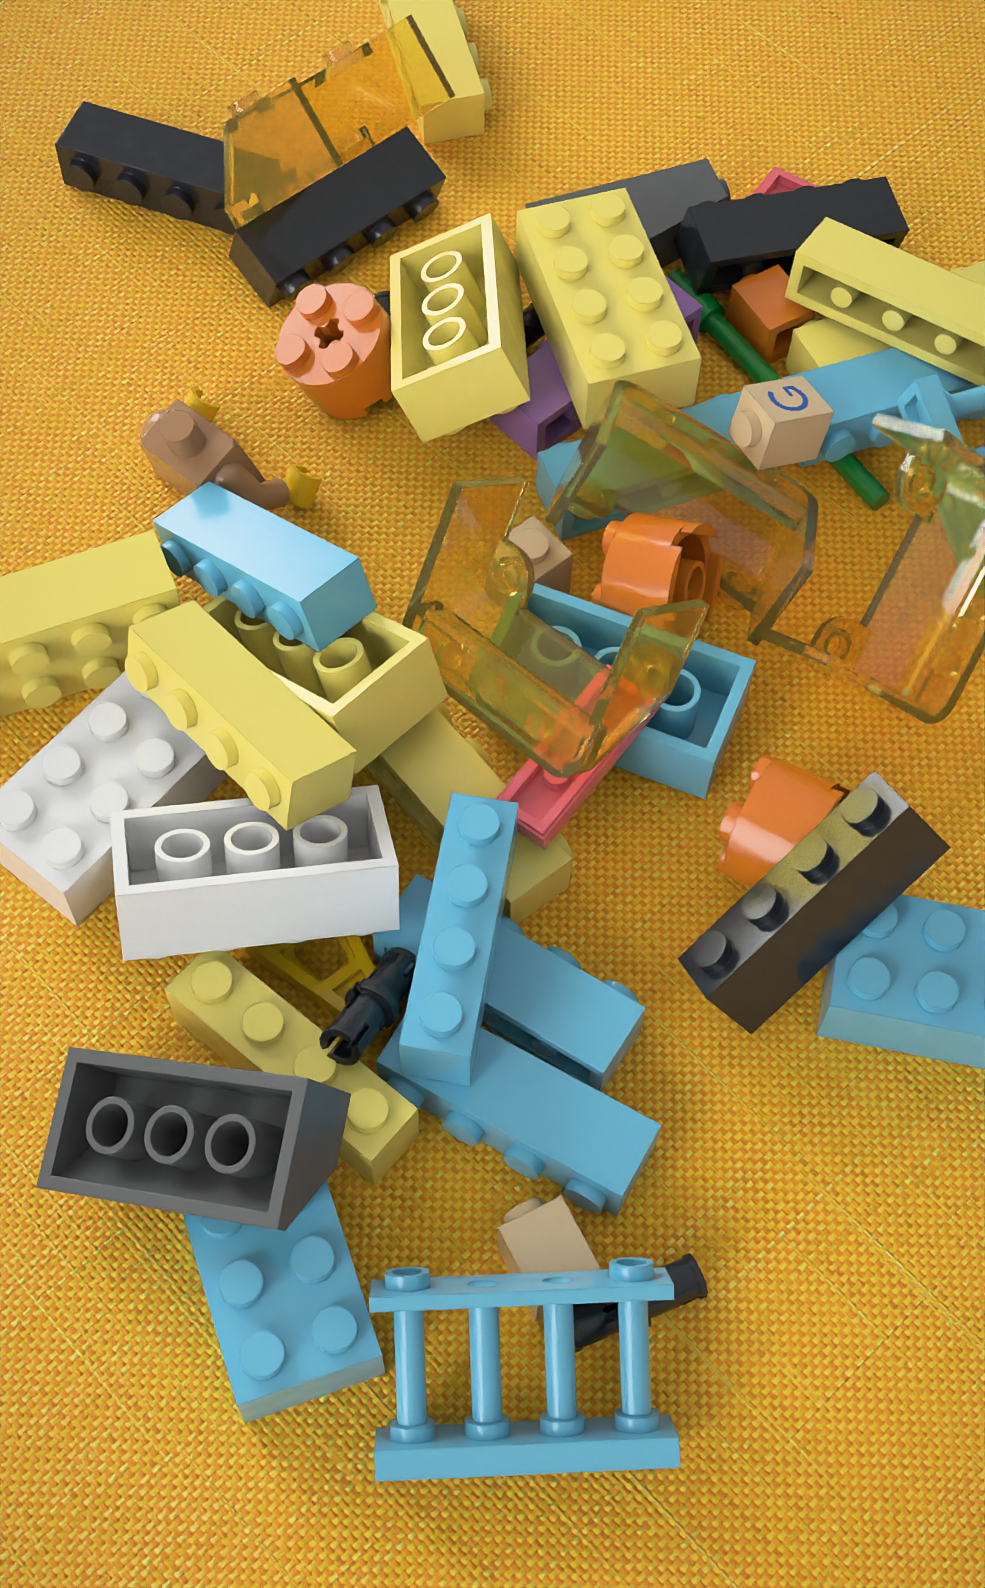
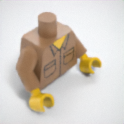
(192, 451)

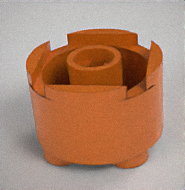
(338, 348)
(657, 563)
(774, 818)

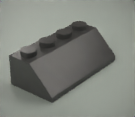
(192, 1137)

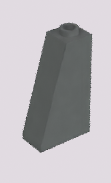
(662, 200)

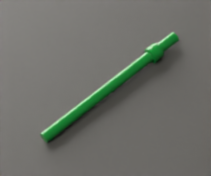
(760, 371)

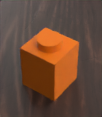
(764, 314)

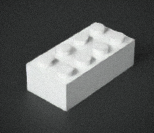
(104, 761)
(239, 880)

